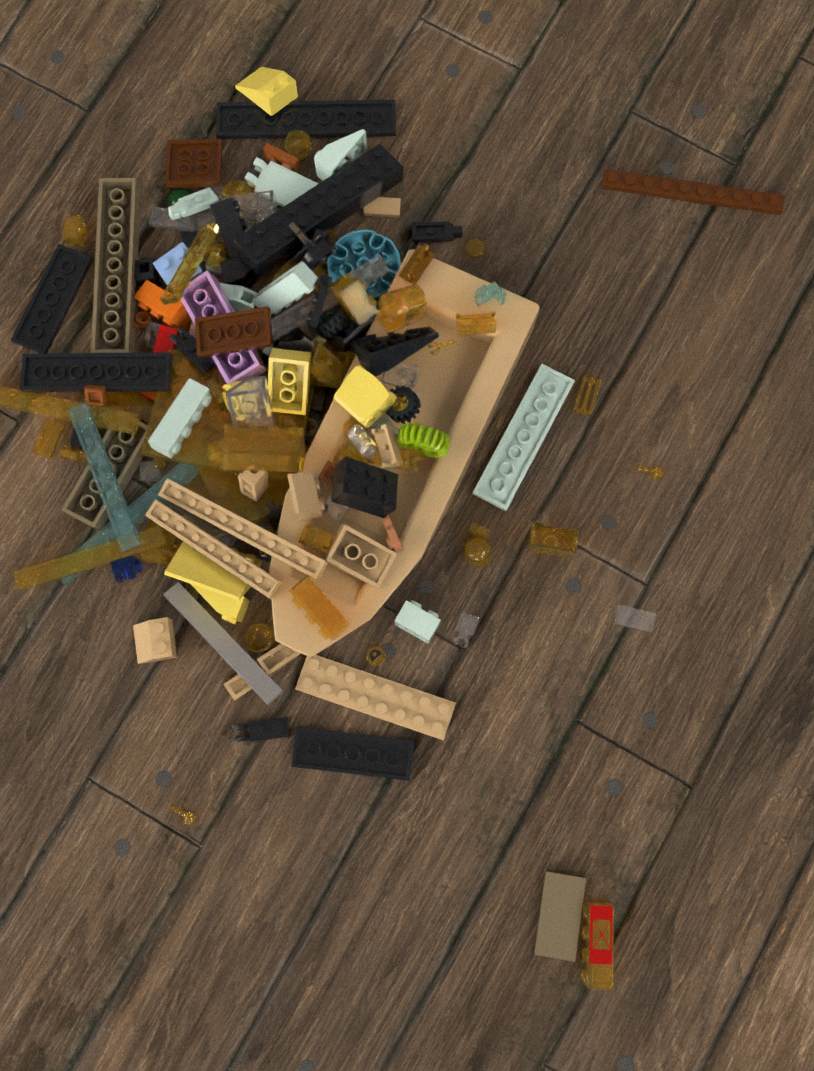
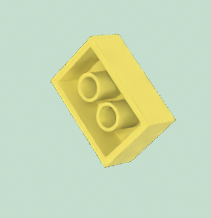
(289, 380)

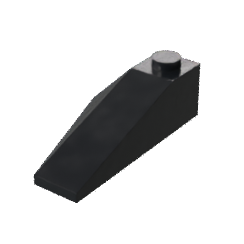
(386, 352)

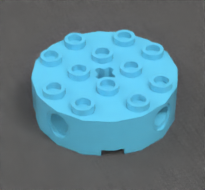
(359, 248)

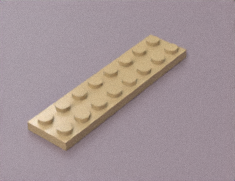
(376, 696)

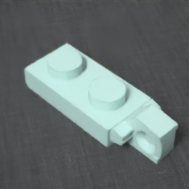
(193, 203)

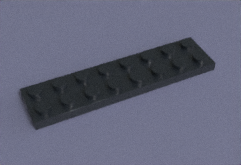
(113, 370)

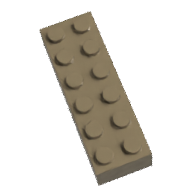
(124, 455)

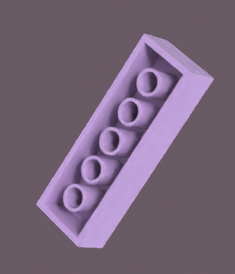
(207, 298)

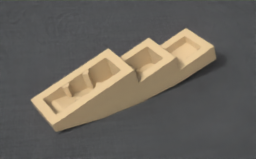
(270, 664)

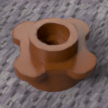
(142, 316)

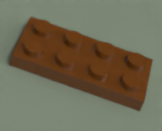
(233, 332)

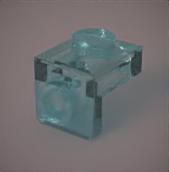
(488, 292)

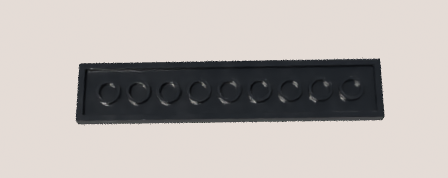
(314, 118)

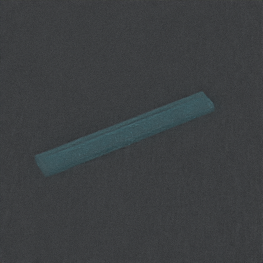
(104, 477)

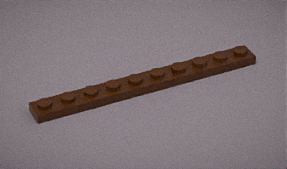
(692, 191)

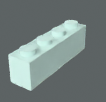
(286, 288)
(180, 418)

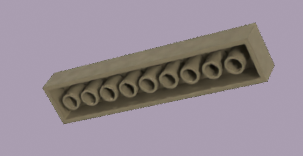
(115, 266)

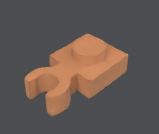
(393, 540)

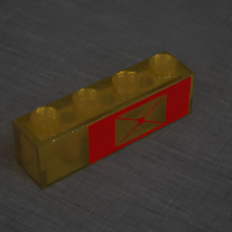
(599, 945)

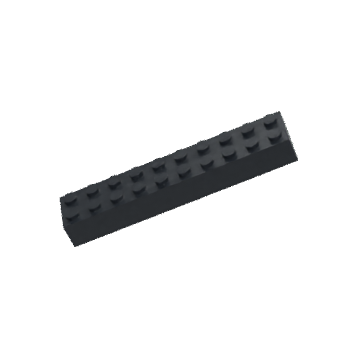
(318, 209)

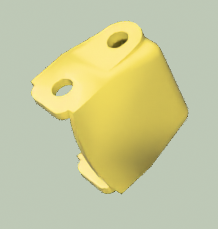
(364, 396)

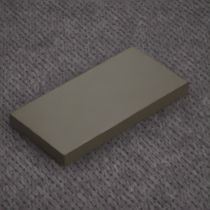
(560, 916)

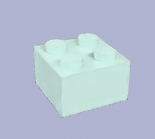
(417, 621)

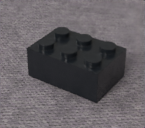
(364, 487)

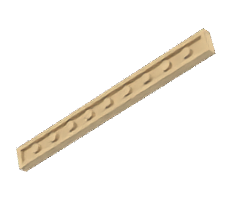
(243, 529)

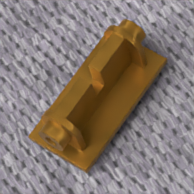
(417, 264)

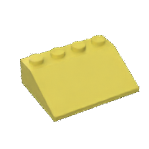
(203, 572)

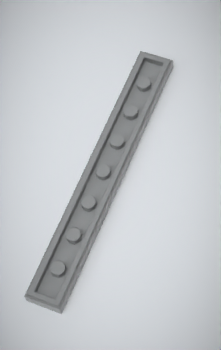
(223, 643)

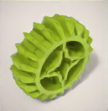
(424, 439)

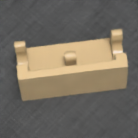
(387, 447)
(253, 484)

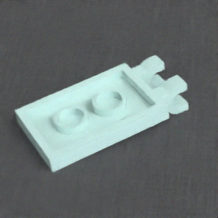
(285, 183)

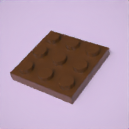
(194, 163)

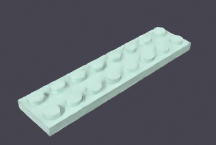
(523, 437)

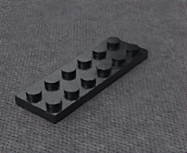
(52, 299)
(352, 753)

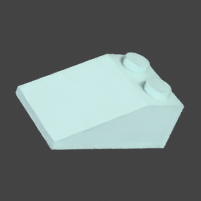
(339, 154)

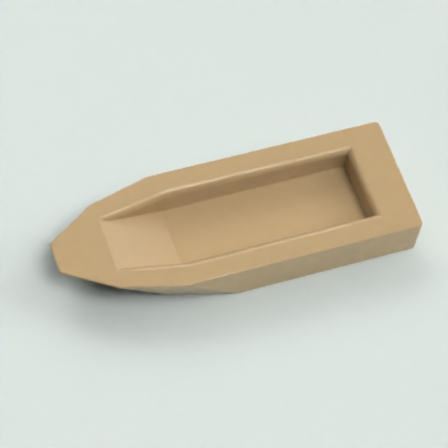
(456, 397)

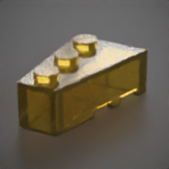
(318, 608)

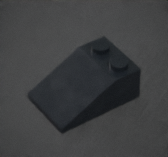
(343, 340)

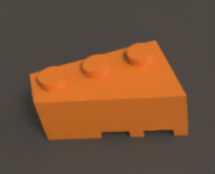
(171, 314)

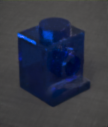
(126, 568)

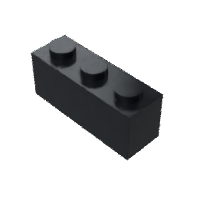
(229, 223)

